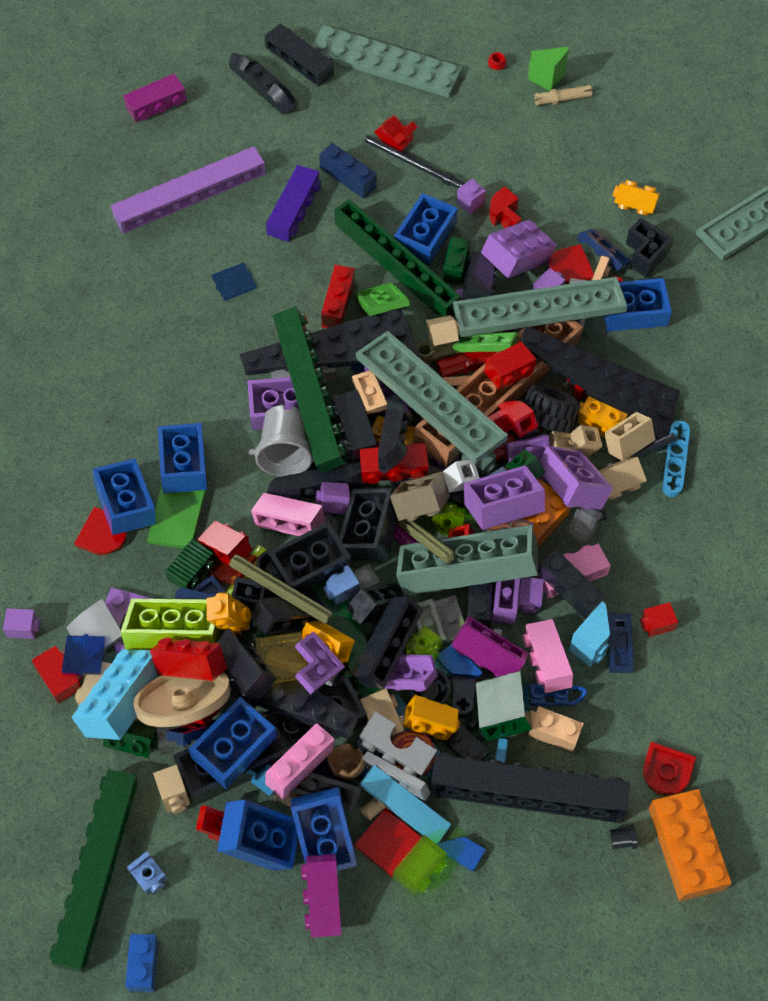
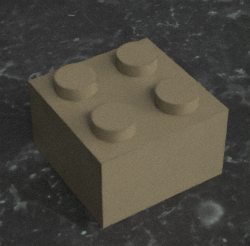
(420, 497)

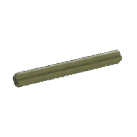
(427, 540)
(281, 589)

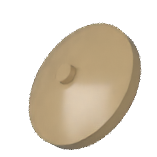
(179, 701)

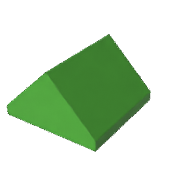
(548, 66)

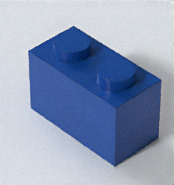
(142, 963)

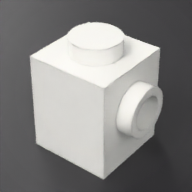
(460, 473)

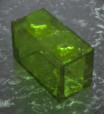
(420, 865)

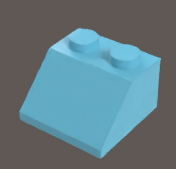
(591, 637)

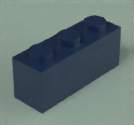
(348, 170)

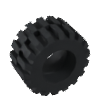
(552, 408)

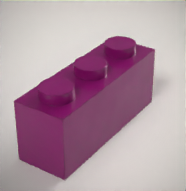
(155, 98)
(488, 648)
(321, 895)

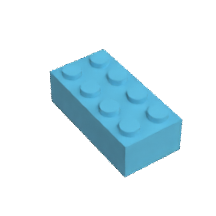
(110, 706)

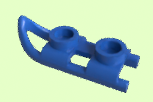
(560, 696)

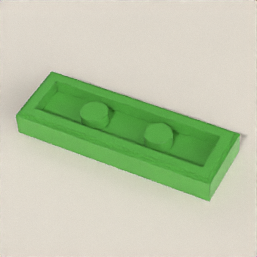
(486, 342)

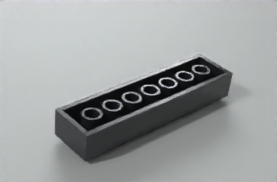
(289, 731)
(530, 788)

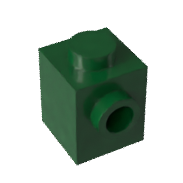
(529, 460)

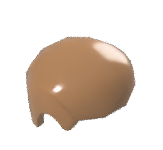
(346, 762)

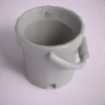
(283, 443)

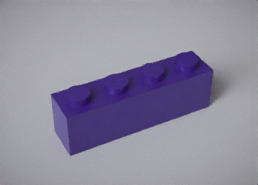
(293, 203)

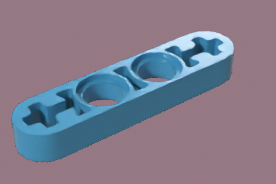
(678, 459)

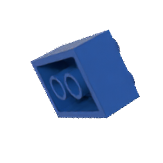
(427, 227)
(646, 306)
(182, 458)
(124, 496)
(233, 743)
(324, 827)
(258, 835)

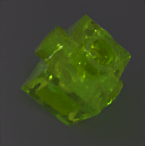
(448, 518)
(424, 643)

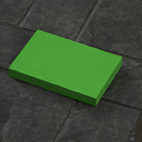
(381, 299)
(176, 518)

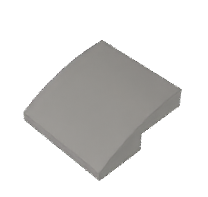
(441, 617)
(97, 622)

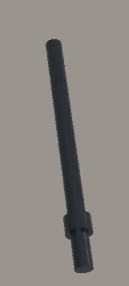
(447, 178)

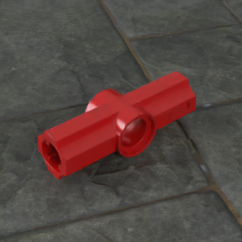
(462, 362)

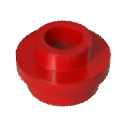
(497, 61)

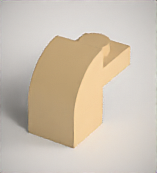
(582, 439)

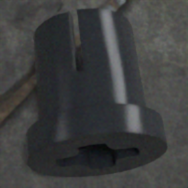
(623, 837)

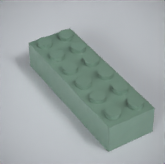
(477, 560)

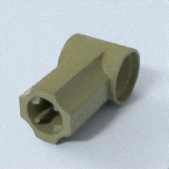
(436, 352)

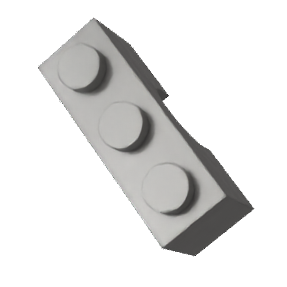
(413, 759)

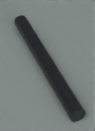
(649, 448)

